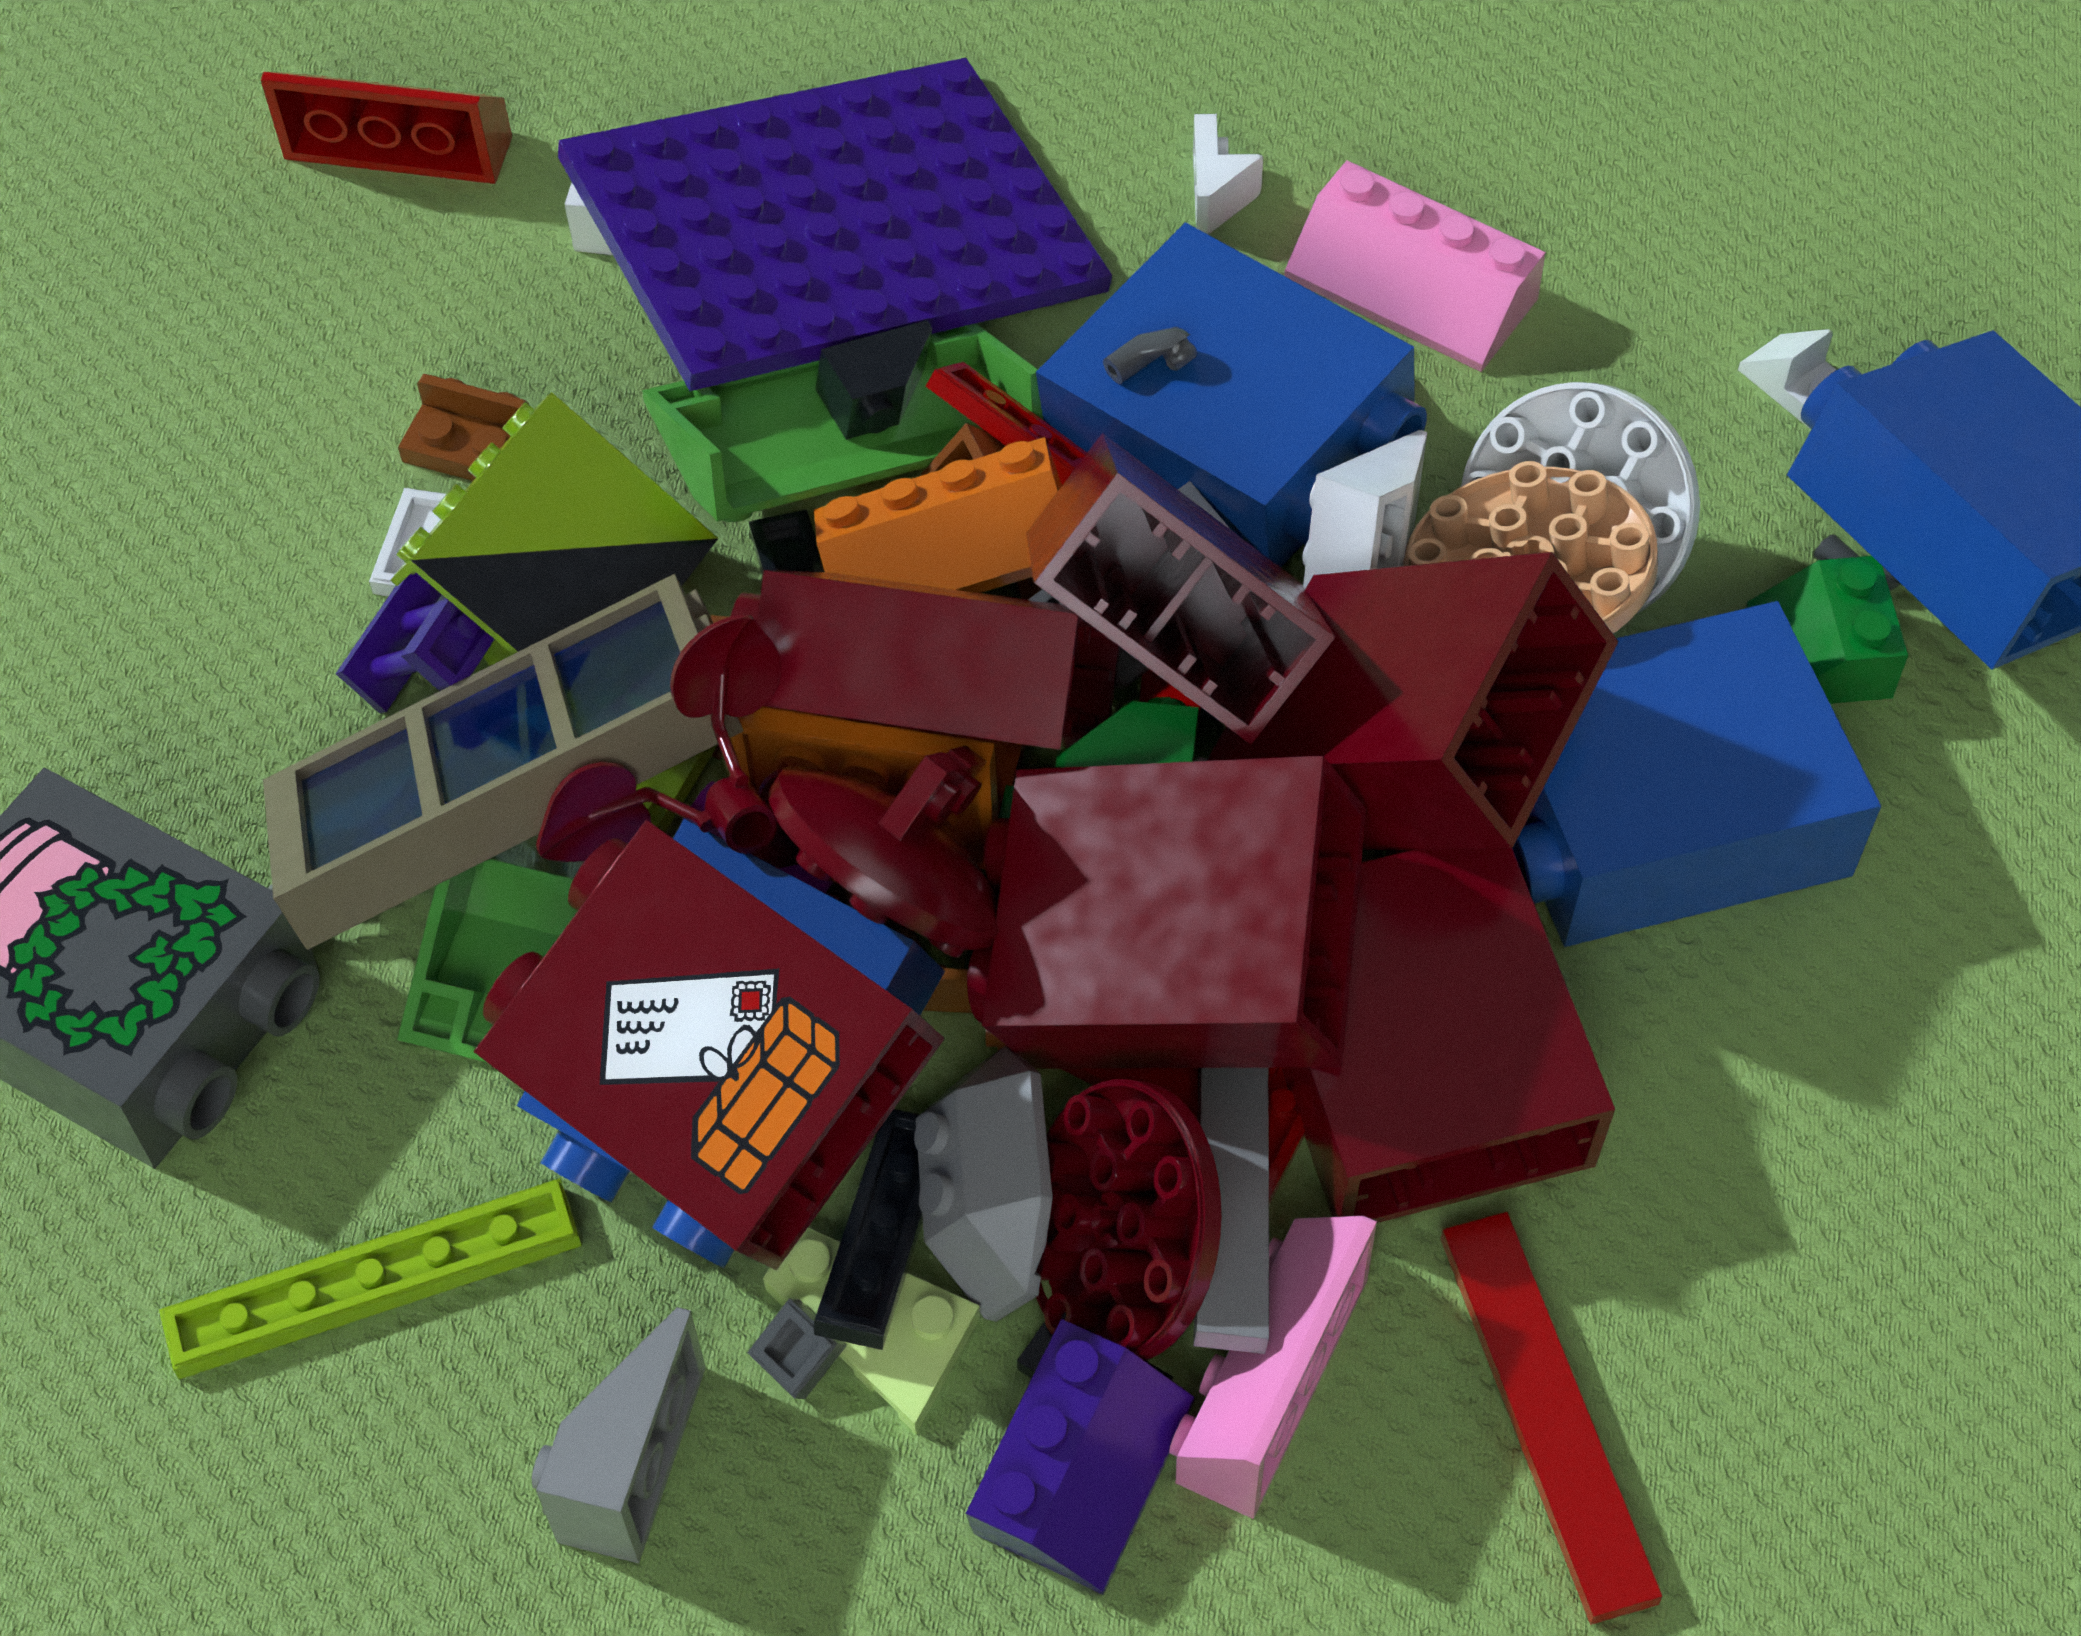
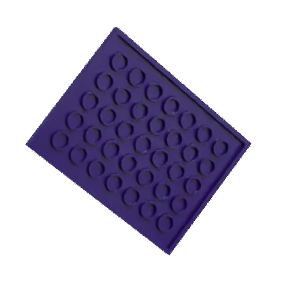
(829, 219)

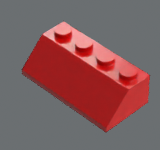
(388, 126)

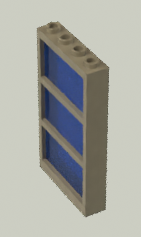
(480, 763)

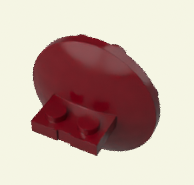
(894, 846)
(1130, 1216)

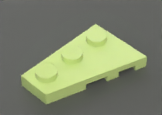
(922, 1339)

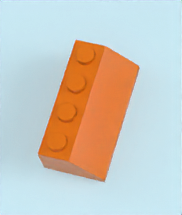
(945, 527)

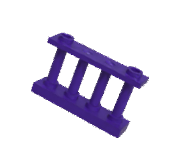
(413, 634)

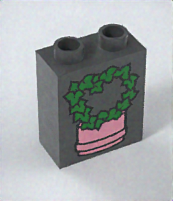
(133, 970)

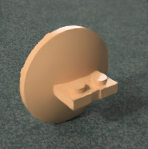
(1586, 523)

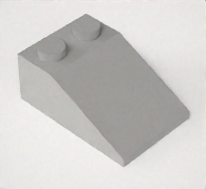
(620, 1444)

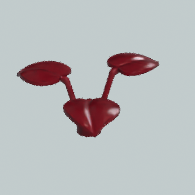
(719, 672)

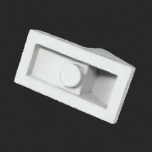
(1221, 180)
(1790, 367)

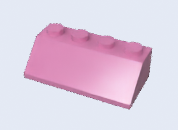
(1416, 265)
(1261, 1398)

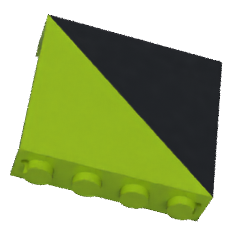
(551, 530)

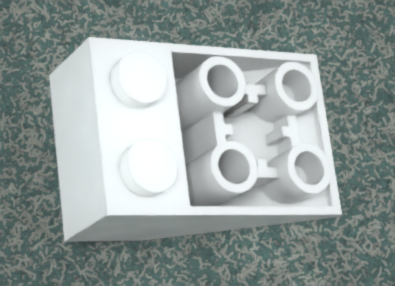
(1365, 509)

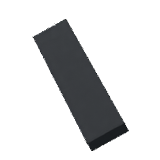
(876, 1240)

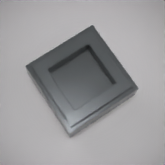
(793, 1352)

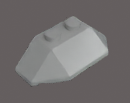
(988, 1182)

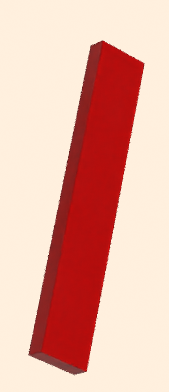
(1550, 1419)

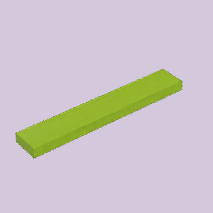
(368, 1278)

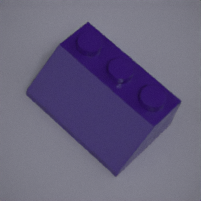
(1079, 1457)

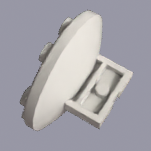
(1604, 432)

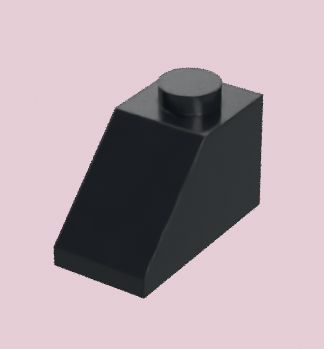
(873, 378)

